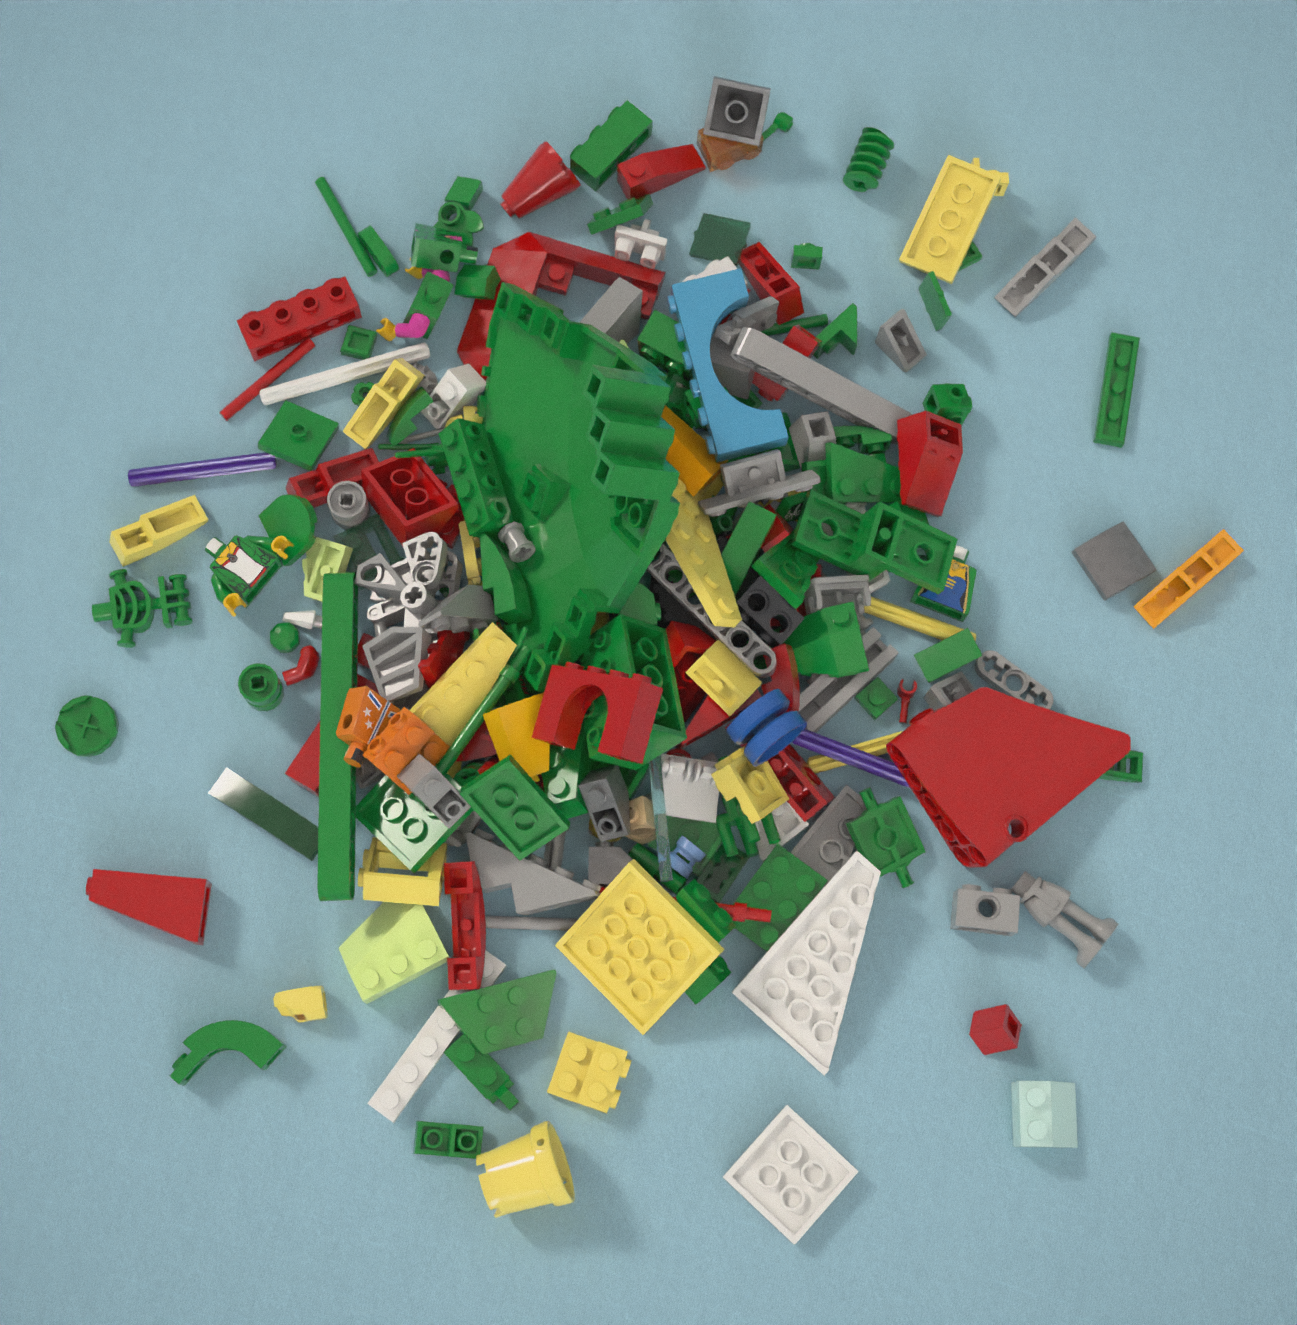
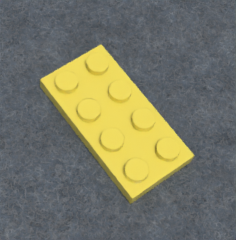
(950, 219)

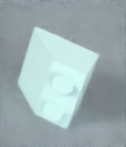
(1044, 1114)

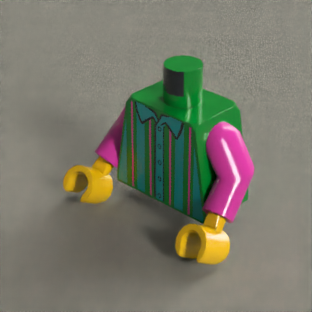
(424, 308)

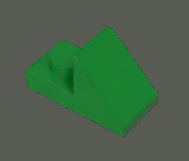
(840, 330)

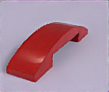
(468, 925)

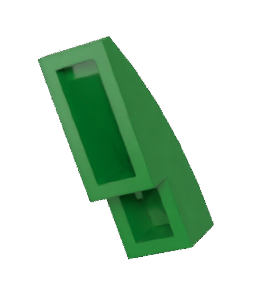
(746, 543)
(504, 582)

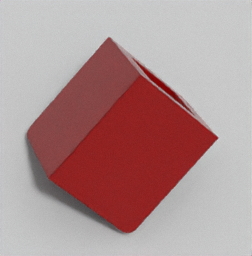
(995, 1029)

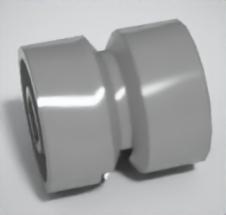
(348, 504)

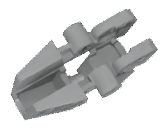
(408, 596)

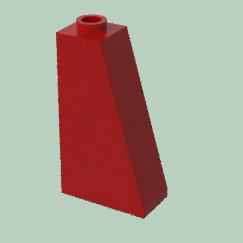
(160, 901)

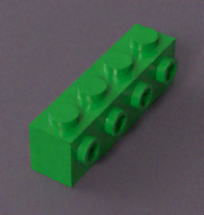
(475, 478)

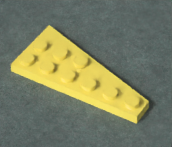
(700, 559)

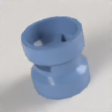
(690, 852)

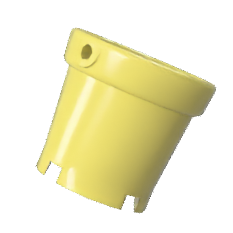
(527, 1172)

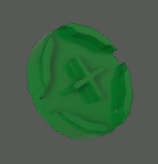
(87, 726)

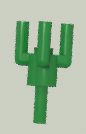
(748, 831)

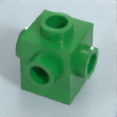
(948, 401)

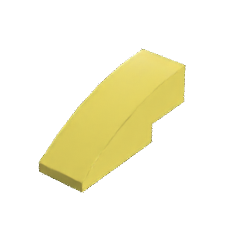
(383, 402)
(157, 530)

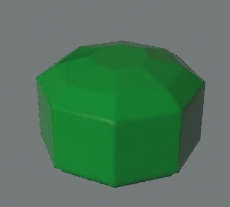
(285, 637)

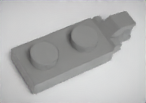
(756, 316)

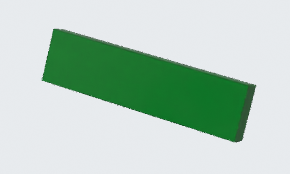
(1116, 390)

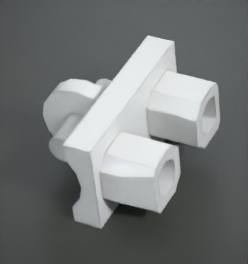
(641, 241)

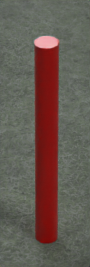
(267, 379)

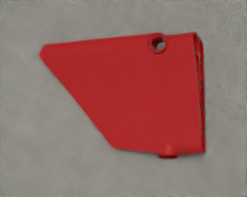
(999, 764)

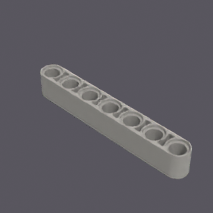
(816, 382)
(681, 592)

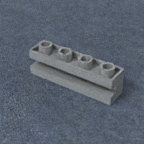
(829, 695)

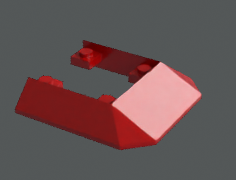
(549, 264)

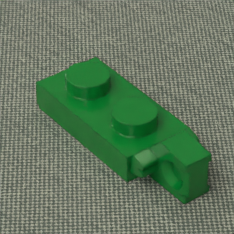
(482, 1072)

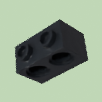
(770, 606)

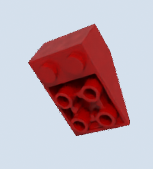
(928, 460)

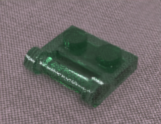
(362, 549)

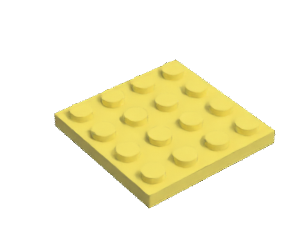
(639, 946)

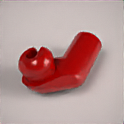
(305, 668)

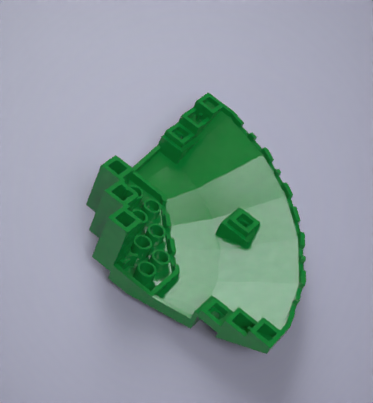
(579, 465)

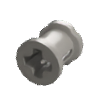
(517, 543)

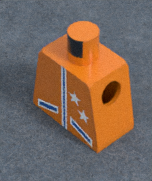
(361, 720)

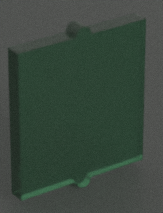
(720, 238)

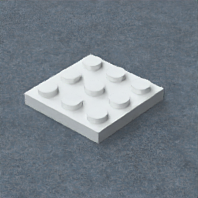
(790, 1174)

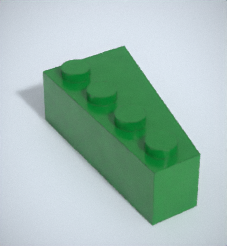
(565, 773)

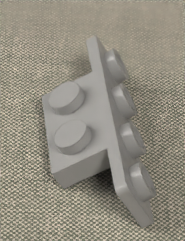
(755, 480)

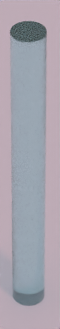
(660, 820)

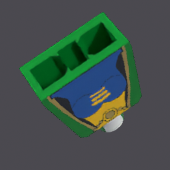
(958, 591)

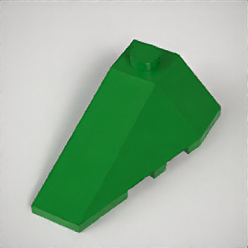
(826, 643)

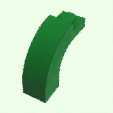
(251, 1040)

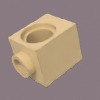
(641, 820)

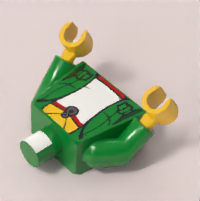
(244, 567)

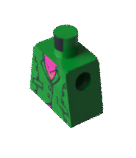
(429, 248)

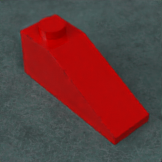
(658, 170)
(771, 280)

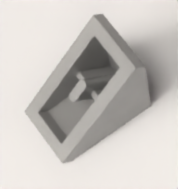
(900, 341)
(948, 691)

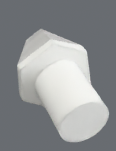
(303, 618)

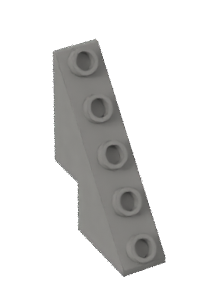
(532, 883)

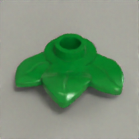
(465, 223)

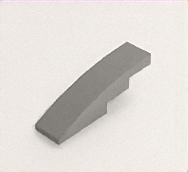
(1045, 267)

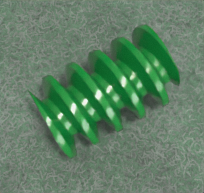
(868, 160)

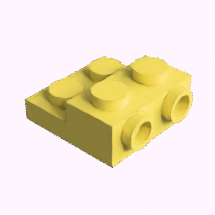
(753, 786)
(589, 1073)

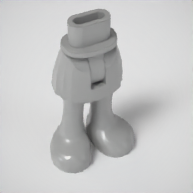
(1045, 904)

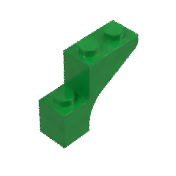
(718, 923)

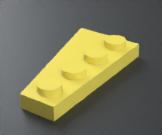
(465, 684)

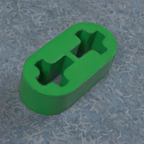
(378, 251)

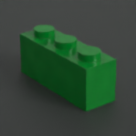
(610, 145)

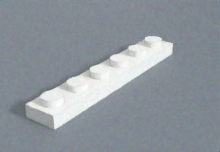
(425, 1052)

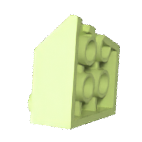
(392, 949)

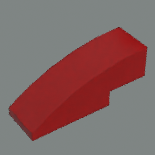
(317, 483)
(785, 676)

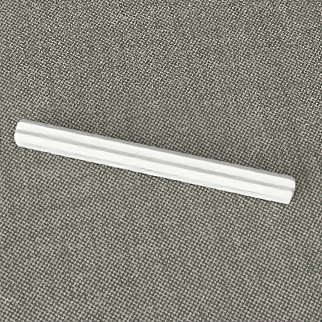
(342, 374)

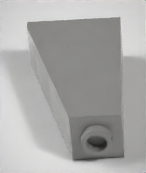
(617, 311)

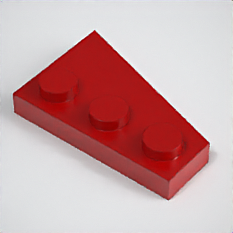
(442, 655)

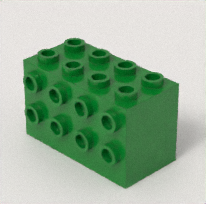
(640, 649)

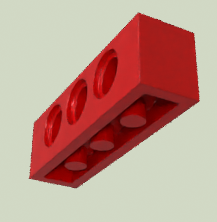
(803, 787)

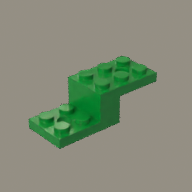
(874, 541)

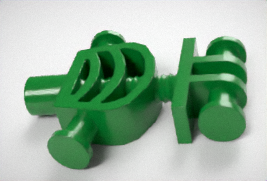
(120, 612)

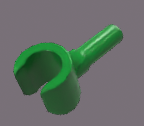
(781, 121)

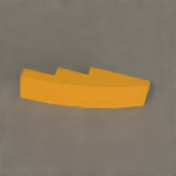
(1188, 578)

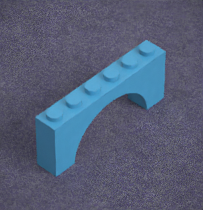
(731, 425)

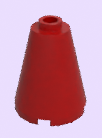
(539, 183)

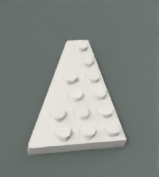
(809, 970)

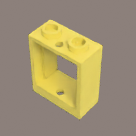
(398, 887)

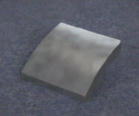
(1113, 560)

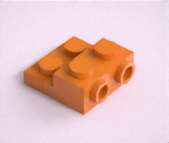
(401, 743)

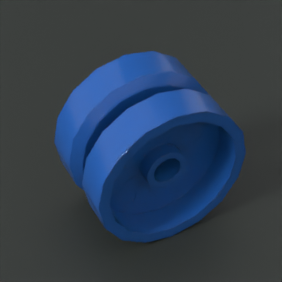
(766, 727)

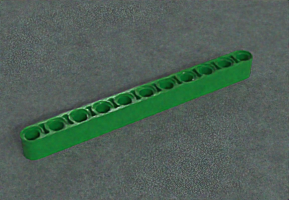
(336, 776)

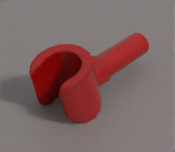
(905, 699)

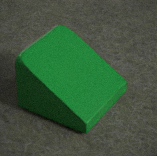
(465, 192)

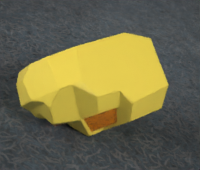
(302, 1003)

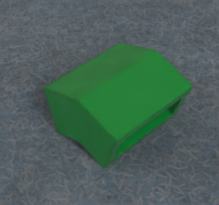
(477, 282)

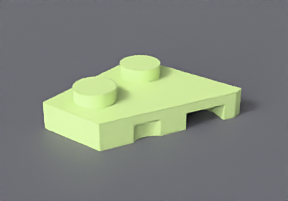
(321, 559)

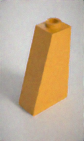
(690, 455)

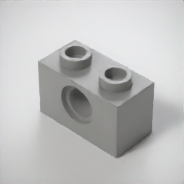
(966, 915)

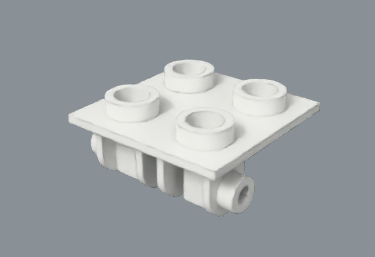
(689, 788)

